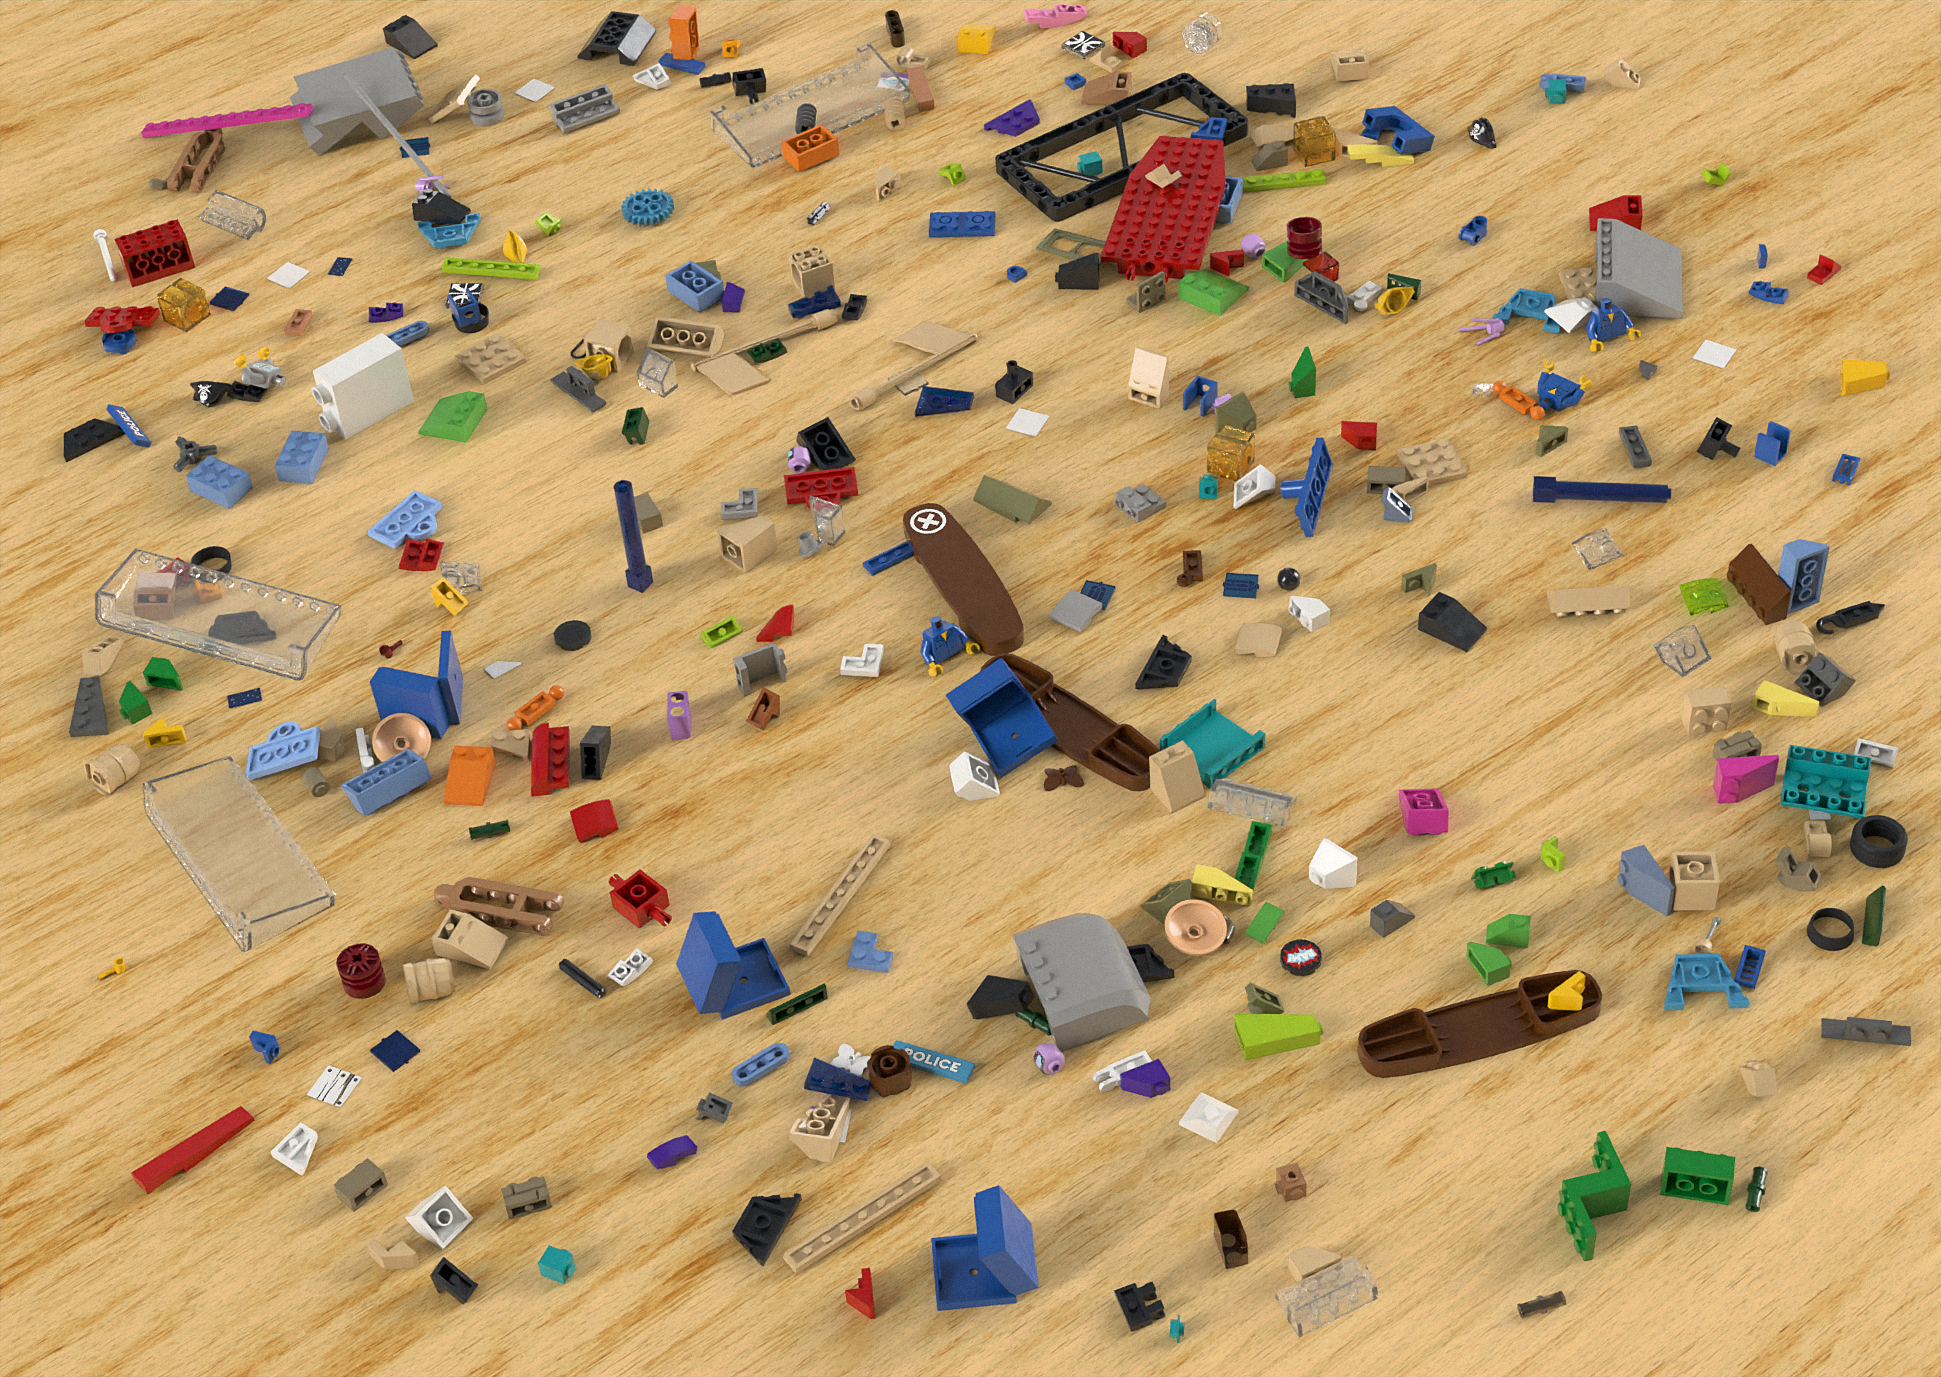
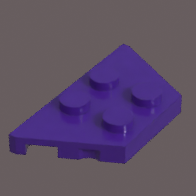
(1015, 120)

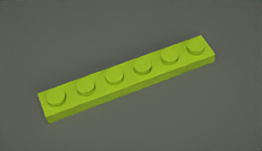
(1283, 180)
(491, 268)

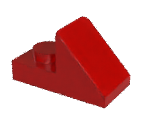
(1225, 260)
(1824, 270)
(862, 1297)

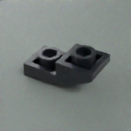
(246, 393)

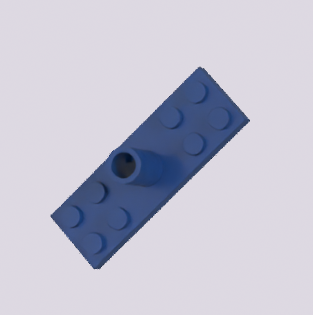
(1311, 489)

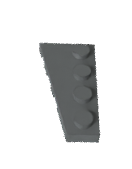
(89, 710)

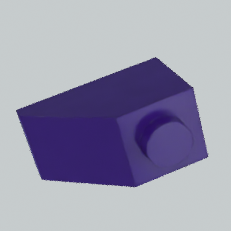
(1146, 1079)

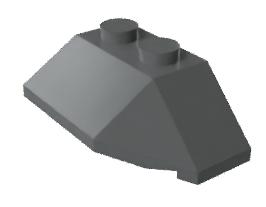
(1323, 295)

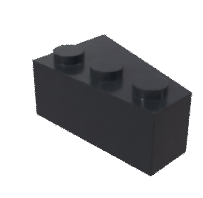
(1272, 98)

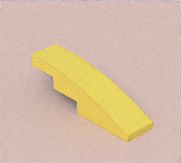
(1379, 153)

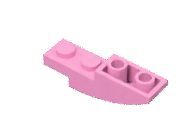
(1060, 16)

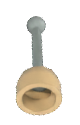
(1701, 944)

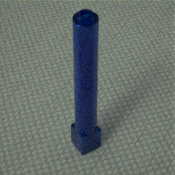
(1548, 489)
(638, 572)

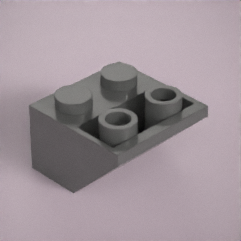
(1825, 680)

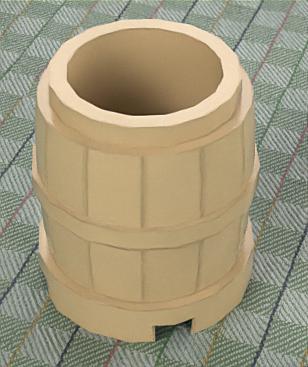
(1795, 646)
(112, 768)
(428, 979)

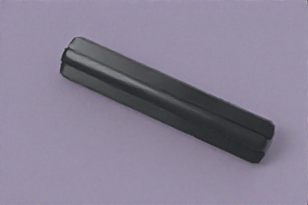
(582, 978)

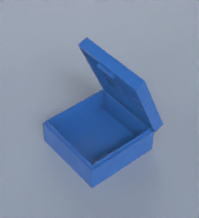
(429, 698)
(997, 709)
(715, 967)
(999, 1252)

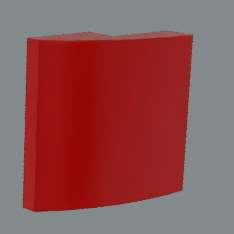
(421, 556)
(594, 820)

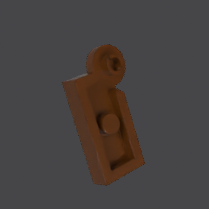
(1192, 568)

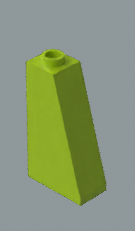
(1275, 1033)

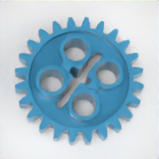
(647, 207)

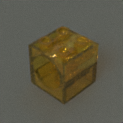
(1314, 141)
(183, 304)
(1230, 452)

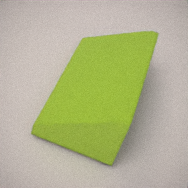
(721, 632)

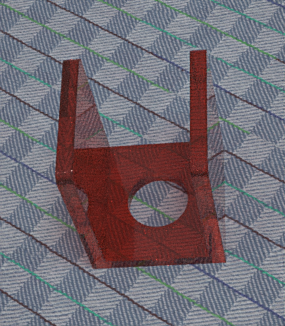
(1322, 264)

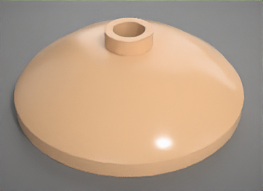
(397, 729)
(1196, 918)

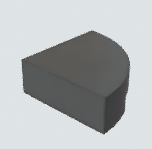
(1647, 369)

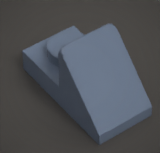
(1396, 507)

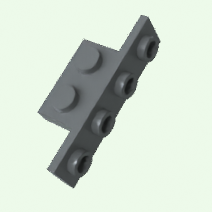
(579, 387)
(1866, 1031)

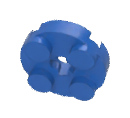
(119, 342)

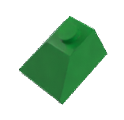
(1303, 376)

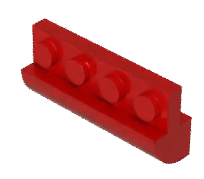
(549, 759)

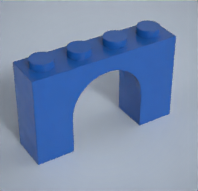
(1409, 136)

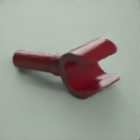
(387, 651)

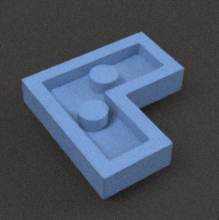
(866, 956)

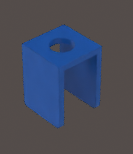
(459, 313)
(1196, 388)
(1774, 445)

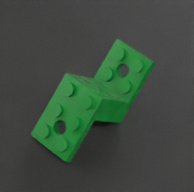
(1594, 1195)

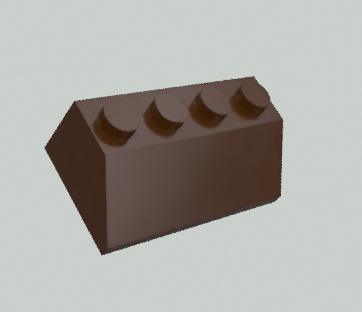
(1759, 585)

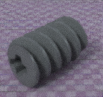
(805, 117)

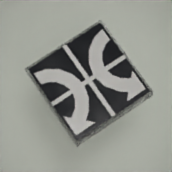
(1083, 45)
(459, 293)

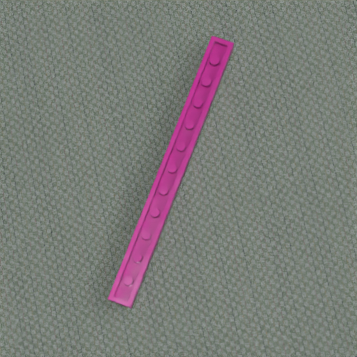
(227, 120)

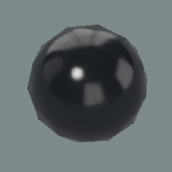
(1288, 579)

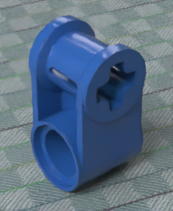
(1474, 230)

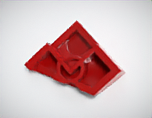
(779, 625)

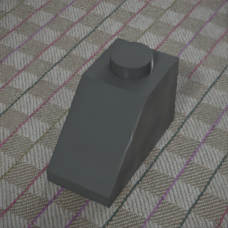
(1389, 917)

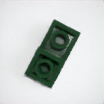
(765, 353)

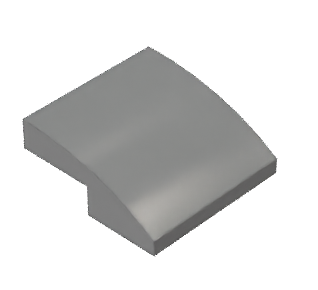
(1075, 610)

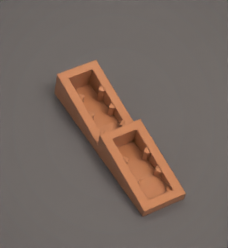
(920, 88)

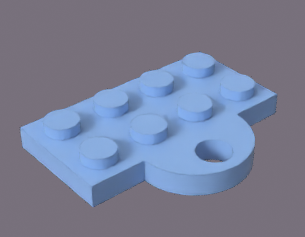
(407, 521)
(283, 750)

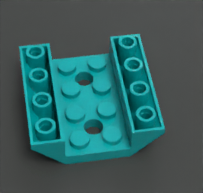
(1826, 778)

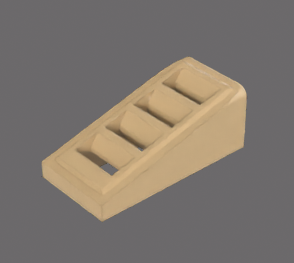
(1410, 490)

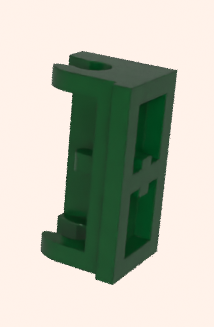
(636, 425)

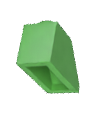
(1509, 931)
(1488, 962)

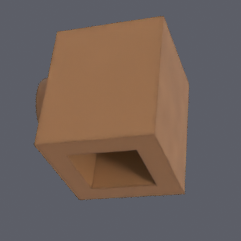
(1290, 1182)

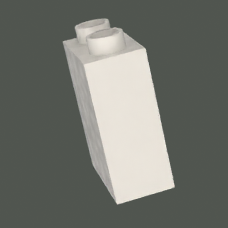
(362, 386)

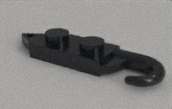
(1851, 616)

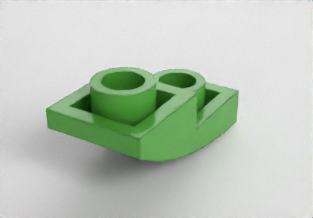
(1264, 922)

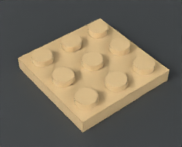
(454, 99)
(1579, 283)
(490, 358)
(1433, 460)

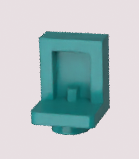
(1208, 486)

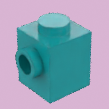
(1556, 91)
(1090, 164)
(557, 1264)

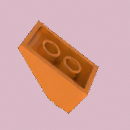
(469, 775)

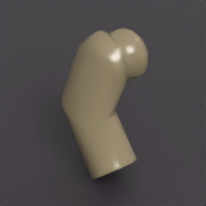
(158, 183)
(1230, 929)

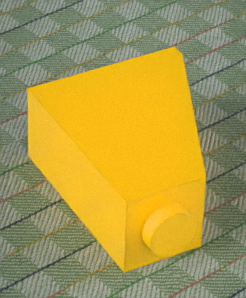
(1862, 376)

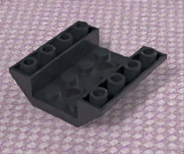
(620, 34)

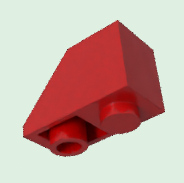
(1130, 43)

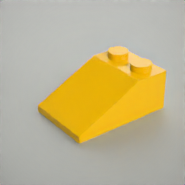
(975, 38)

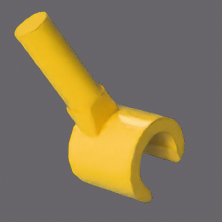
(118, 967)

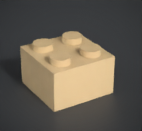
(1706, 710)

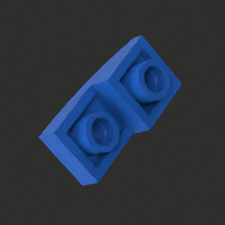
(1763, 291)

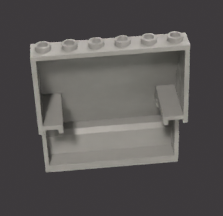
(340, 109)

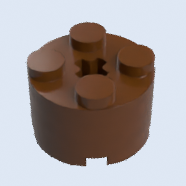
(889, 1070)

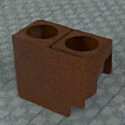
(1229, 1223)

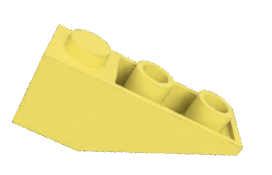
(1783, 702)
(1217, 885)

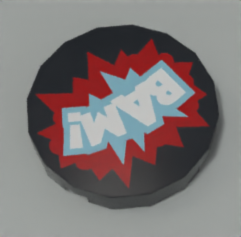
(1301, 957)

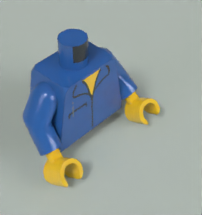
(1608, 323)
(1559, 392)
(942, 642)

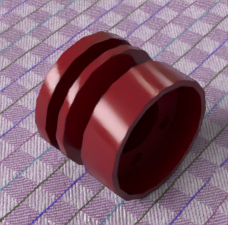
(1304, 237)
(361, 971)

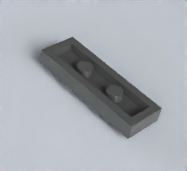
(1635, 446)

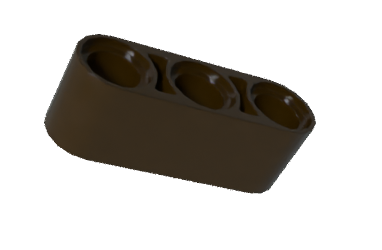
(895, 28)

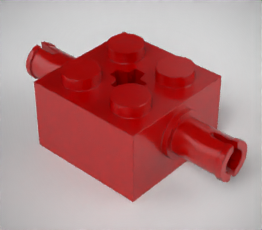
(640, 899)

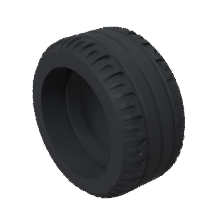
(1883, 827)

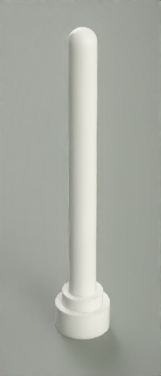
(101, 237)

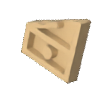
(512, 742)

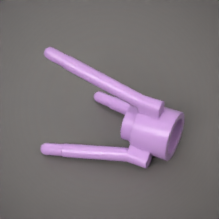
(424, 183)
(1493, 326)

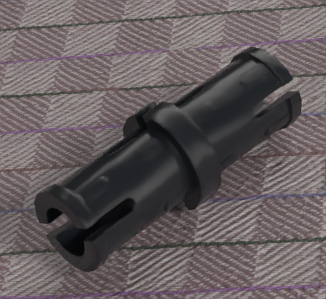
(715, 79)

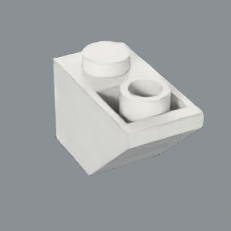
(1309, 611)

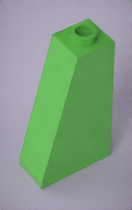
(1280, 263)

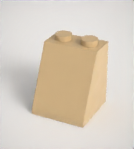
(748, 542)
(1175, 777)

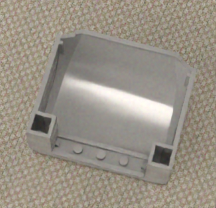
(1082, 978)

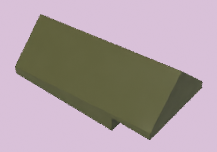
(1010, 500)

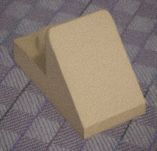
(1106, 60)

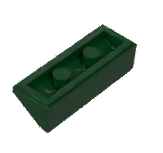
(1874, 917)
(797, 1004)

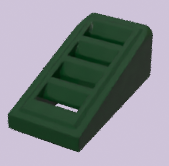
(1405, 281)

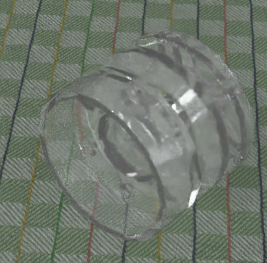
(1202, 33)

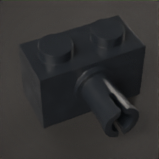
(749, 83)
(1014, 383)
(1716, 440)

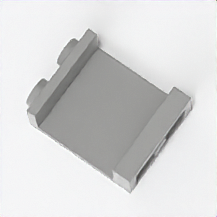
(759, 665)

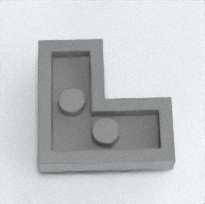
(744, 508)

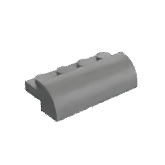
(584, 108)

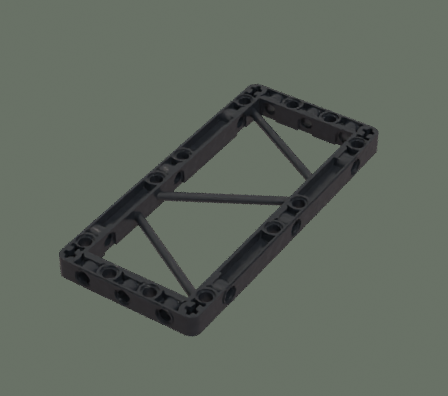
(1011, 163)

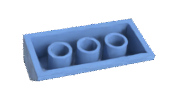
(1803, 572)
(387, 782)

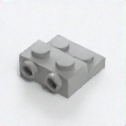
(1139, 502)

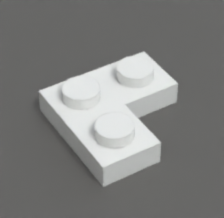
(866, 665)

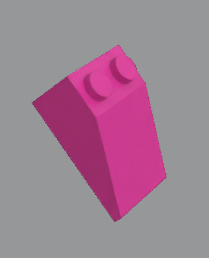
(1743, 777)
(1423, 811)

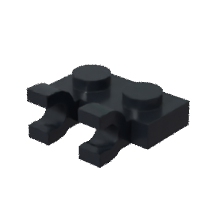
(1133, 1307)

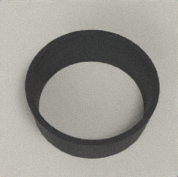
(475, 327)
(213, 552)
(1827, 943)

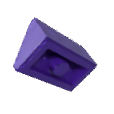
(732, 298)

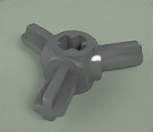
(191, 452)

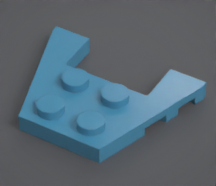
(450, 235)
(1530, 304)
(1702, 974)

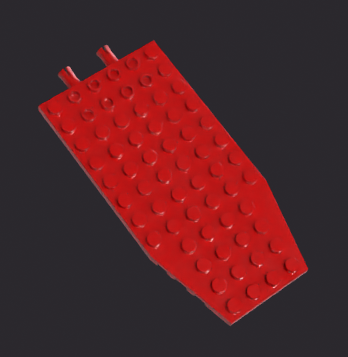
(1171, 224)

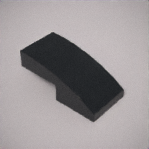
(854, 307)

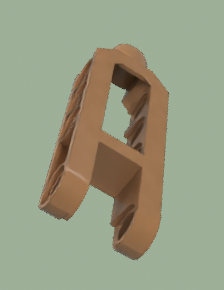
(185, 165)
(517, 918)

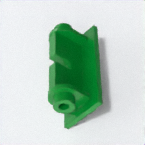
(1501, 872)

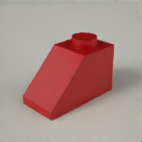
(1360, 434)

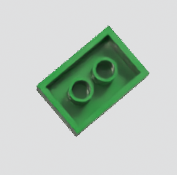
(1697, 1175)

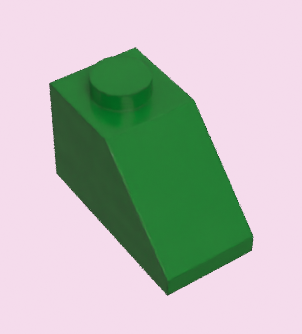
(162, 674)
(133, 704)

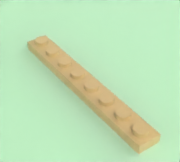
(840, 895)
(861, 1217)

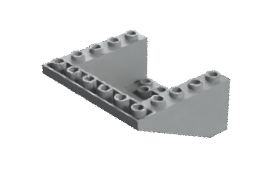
(1637, 271)

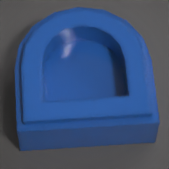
(1016, 273)

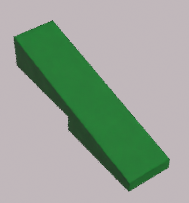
(1254, 853)

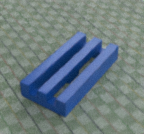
(1843, 477)

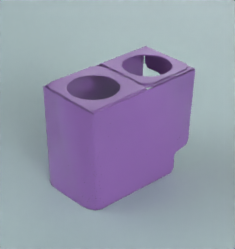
(679, 725)

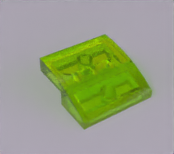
(1703, 595)

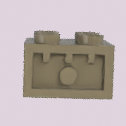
(1148, 293)

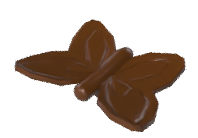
(1064, 775)

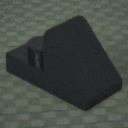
(453, 1280)

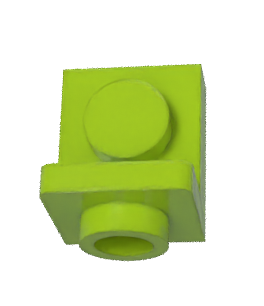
(954, 172)

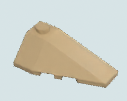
(1271, 133)
(821, 1128)

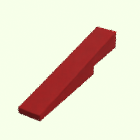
(191, 1150)

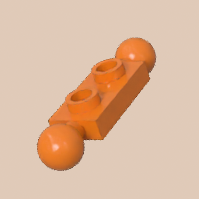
(1518, 400)
(535, 708)

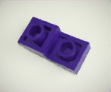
(391, 312)
(668, 1152)

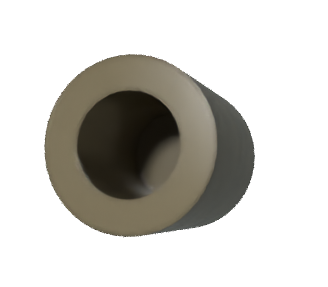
(316, 782)

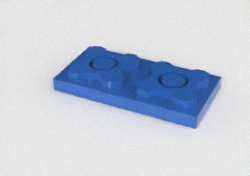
(962, 224)

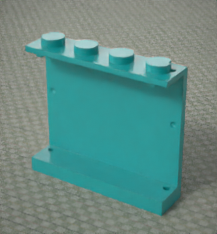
(1216, 743)

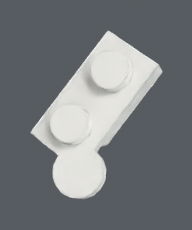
(1364, 295)

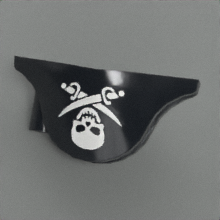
(1482, 133)
(209, 392)

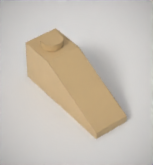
(101, 656)

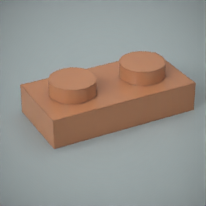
(298, 322)

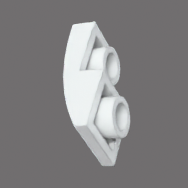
(632, 968)

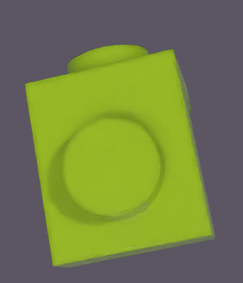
(1716, 177)
(548, 223)
(1551, 855)

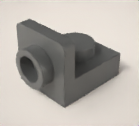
(714, 1108)

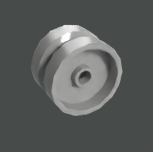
(485, 107)

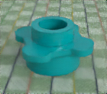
(1176, 1328)

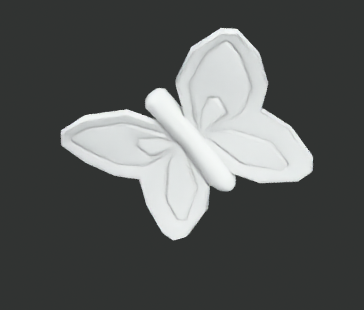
(850, 1061)

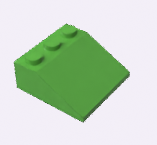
(1210, 291)
(455, 416)

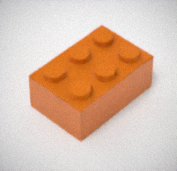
(684, 32)
(810, 148)

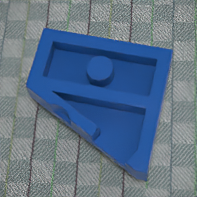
(1212, 129)

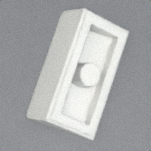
(1878, 752)

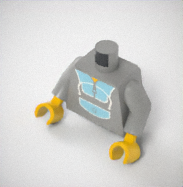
(261, 372)

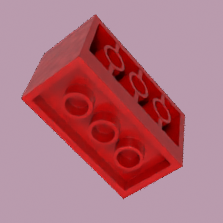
(154, 253)

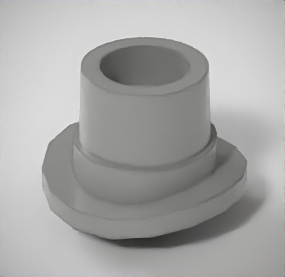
(808, 544)

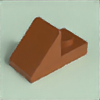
(765, 705)

